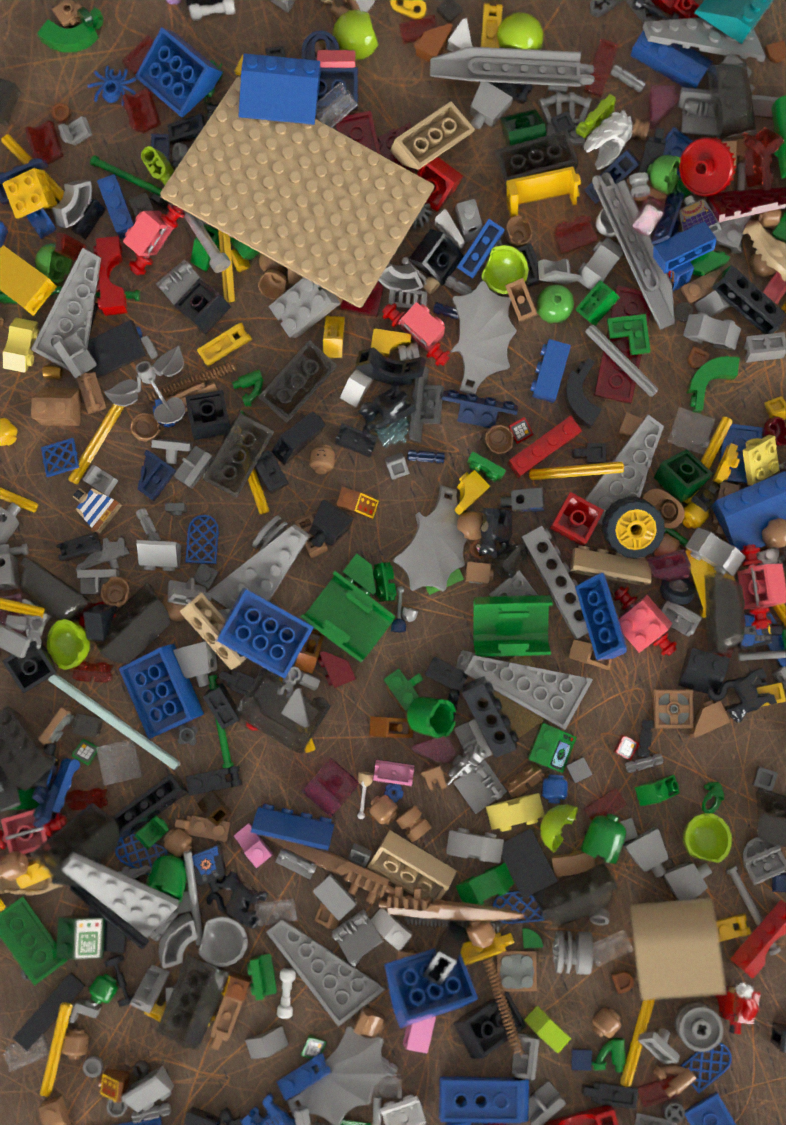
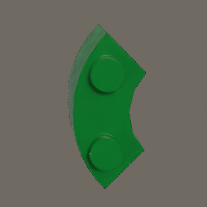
(479, 888)

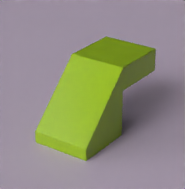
(547, 1029)

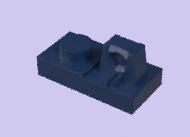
(46, 800)

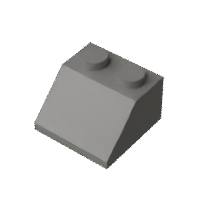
(159, 554)
(148, 1089)

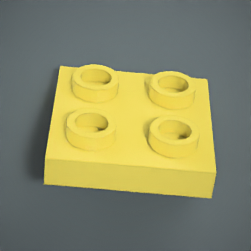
(760, 459)

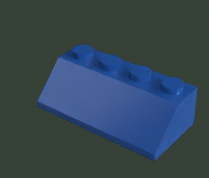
(674, 62)
(601, 618)
(293, 827)

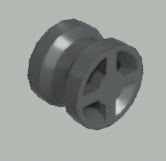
(676, 1115)

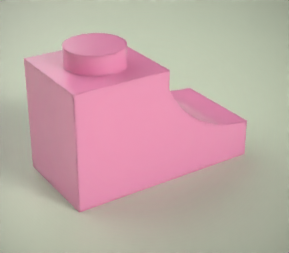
(253, 846)

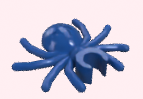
(112, 85)

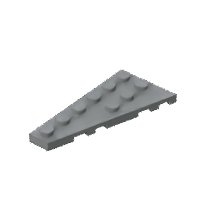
(701, 34)
(72, 308)
(637, 459)
(264, 570)
(542, 691)
(130, 899)
(330, 978)

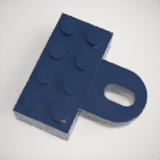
(330, 76)

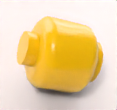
(7, 432)
(694, 516)

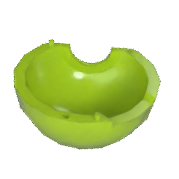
(355, 32)
(520, 32)
(504, 267)
(67, 644)
(553, 823)
(707, 838)

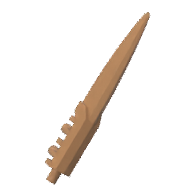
(354, 873)
(440, 909)

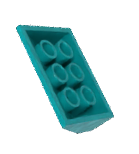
(733, 16)

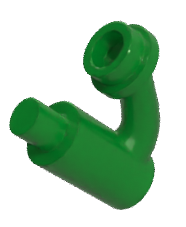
(248, 380)
(617, 1049)

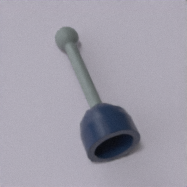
(399, 624)

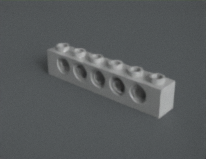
(542, 535)

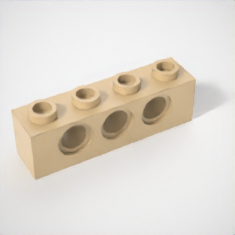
(208, 624)

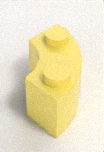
(20, 340)
(515, 811)

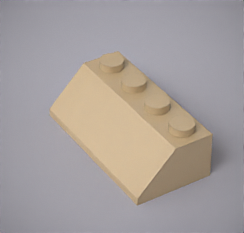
(431, 137)
(613, 566)
(411, 867)

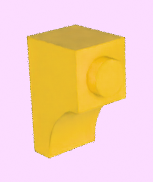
(333, 336)
(387, 341)
(471, 488)

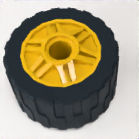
(646, 534)

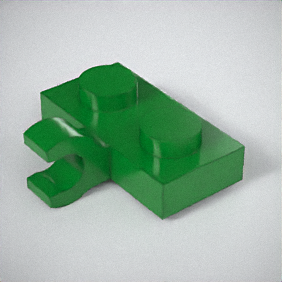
(402, 687)

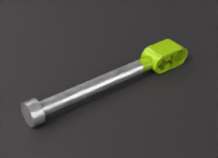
(218, 261)

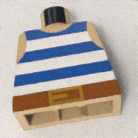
(96, 508)

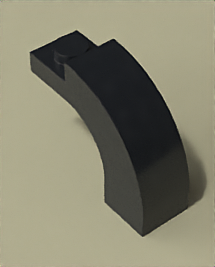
(386, 370)
(578, 405)

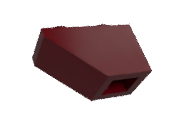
(338, 669)

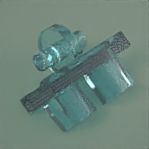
(393, 433)

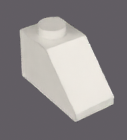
(391, 928)

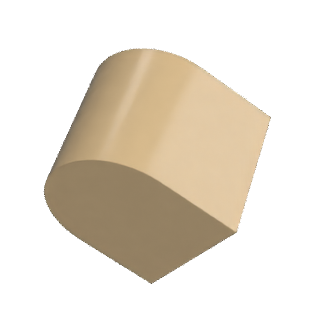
(677, 949)

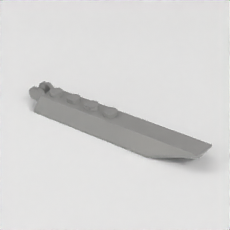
(513, 66)
(637, 248)

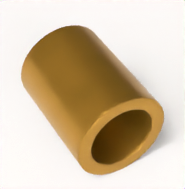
(52, 372)

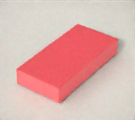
(336, 58)
(775, 288)

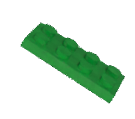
(29, 941)

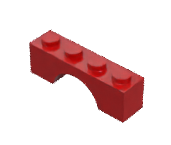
(112, 298)
(544, 446)
(752, 953)
(597, 1116)

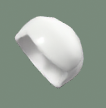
(604, 225)

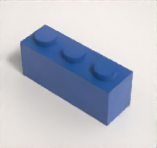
(116, 204)
(684, 247)
(481, 248)
(550, 370)

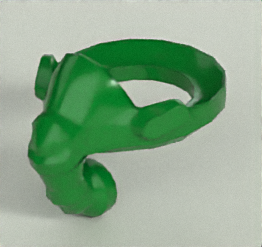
(717, 792)

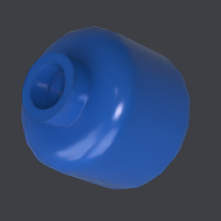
(555, 788)

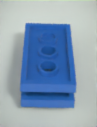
(504, 1099)

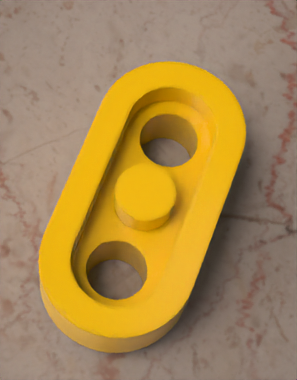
(408, 8)

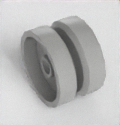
(702, 1037)

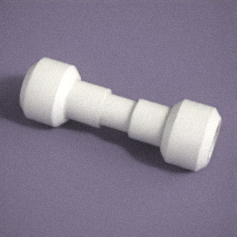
(198, 11)
(287, 976)

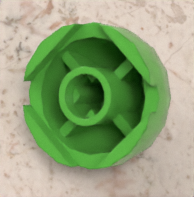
(664, 173)
(52, 263)
(555, 304)

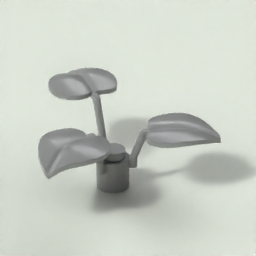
(126, 391)

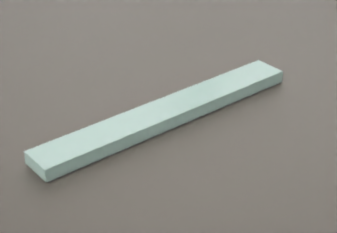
(114, 721)

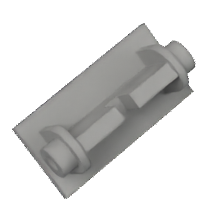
(296, 863)

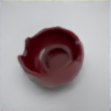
(776, 427)

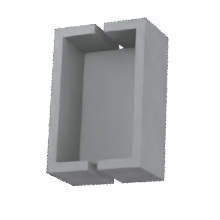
(303, 307)

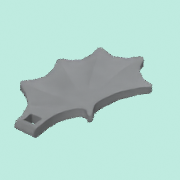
(482, 334)
(435, 546)
(354, 1072)

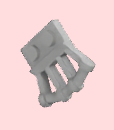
(571, 98)

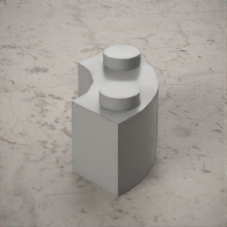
(74, 203)
(605, 258)
(400, 278)
(704, 328)
(715, 552)
(477, 846)
(175, 940)

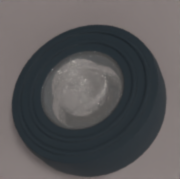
(678, 591)

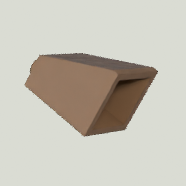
(57, 406)

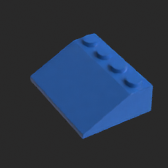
(177, 72)
(279, 89)
(750, 509)
(264, 633)
(160, 691)
(420, 999)

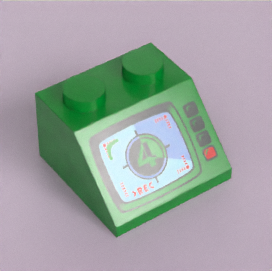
(551, 747)

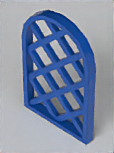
(216, 535)
(129, 863)
(514, 921)
(719, 1073)

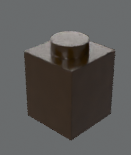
(214, 808)

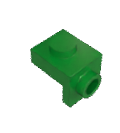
(152, 832)

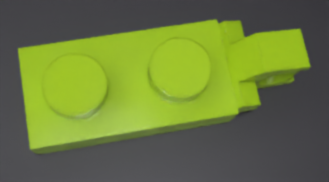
(595, 117)

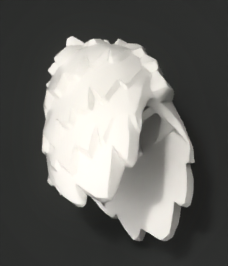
(610, 138)

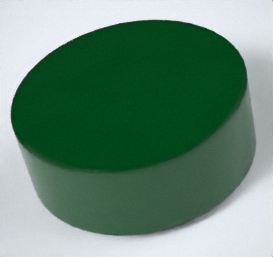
(85, 16)

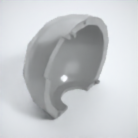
(223, 941)

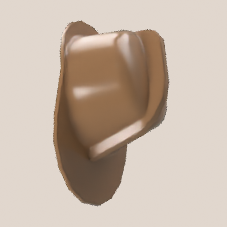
(667, 505)

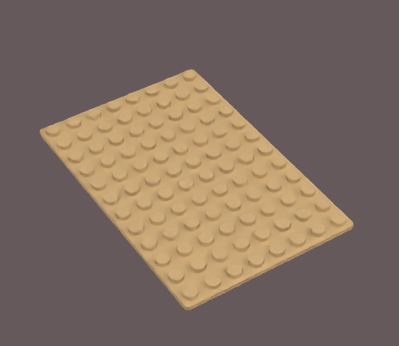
(299, 196)

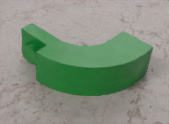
(71, 39)
(717, 368)

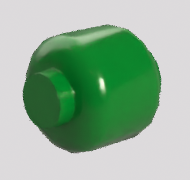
(103, 989)

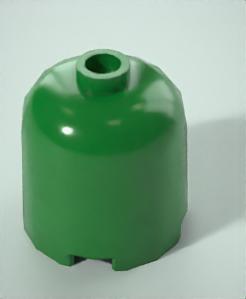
(431, 716)
(604, 838)
(168, 876)

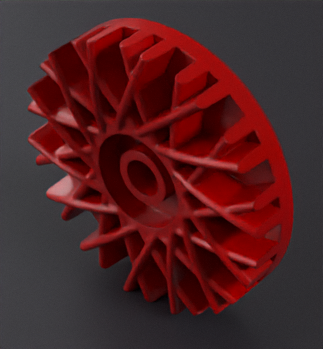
(718, 163)

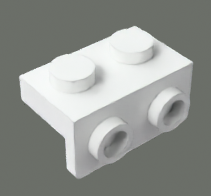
(404, 1112)

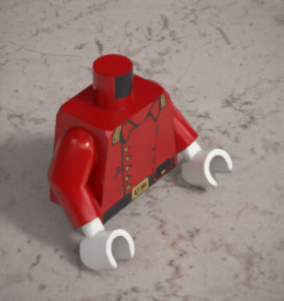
(738, 1005)

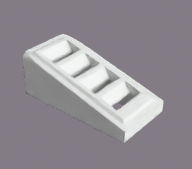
(447, 226)

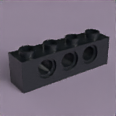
(749, 300)
(498, 743)
(149, 805)

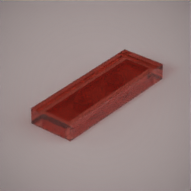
(602, 65)

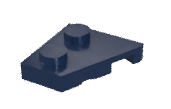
(154, 475)

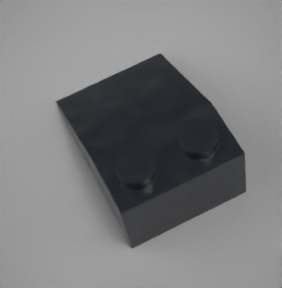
(483, 1027)

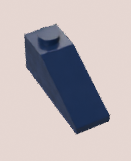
(618, 170)

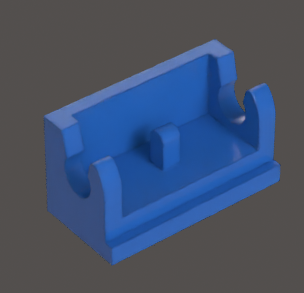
(41, 223)

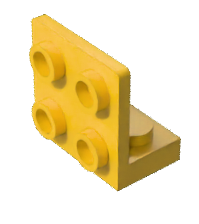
(29, 192)

